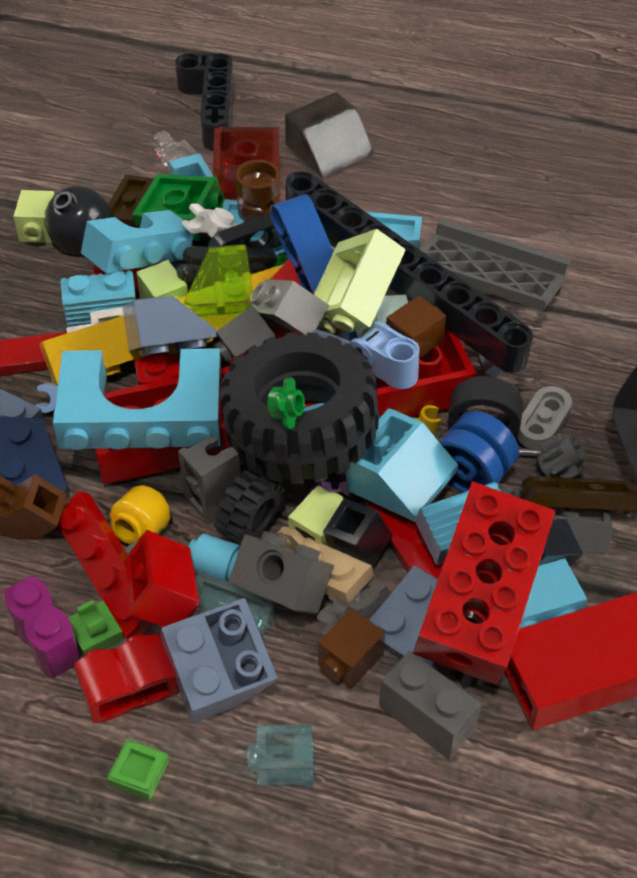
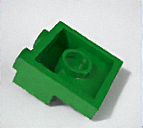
(177, 194)

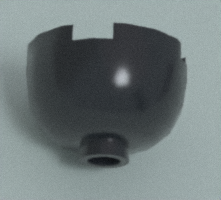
(69, 213)

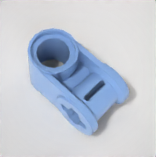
(390, 355)

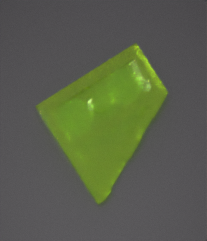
(221, 283)

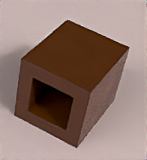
(419, 322)
(350, 649)

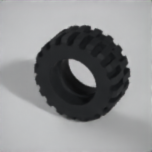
(322, 437)

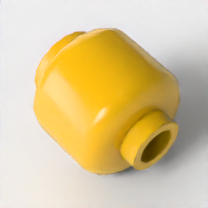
(139, 511)

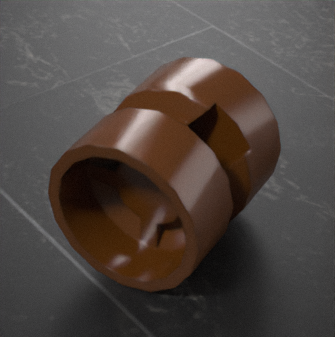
(256, 188)

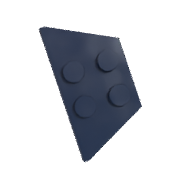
(28, 451)

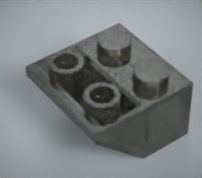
(327, 134)

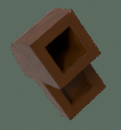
(30, 507)

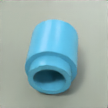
(213, 556)

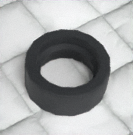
(487, 392)

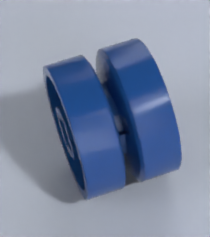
(480, 448)

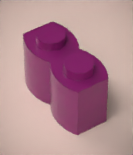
(42, 626)

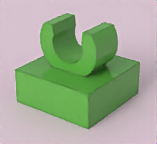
(95, 627)

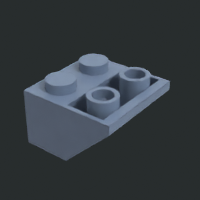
(163, 322)
(217, 659)

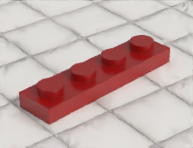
(101, 558)

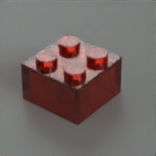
(238, 145)

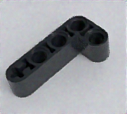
(213, 78)

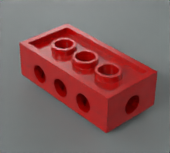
(498, 607)

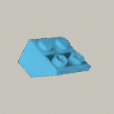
(402, 466)

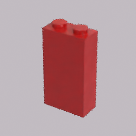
(576, 662)

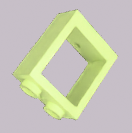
(357, 281)

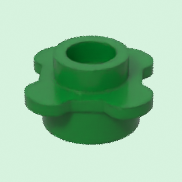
(286, 403)

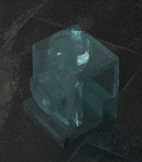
(283, 742)

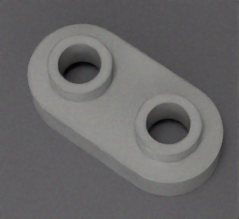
(540, 421)

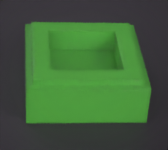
(138, 769)

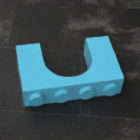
(90, 421)

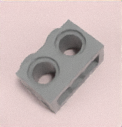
(288, 306)

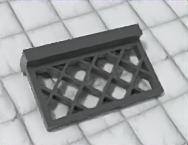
(497, 260)

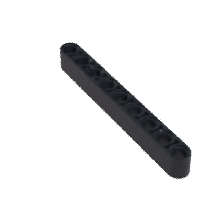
(468, 312)

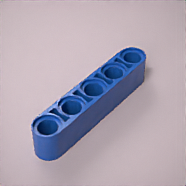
(304, 242)

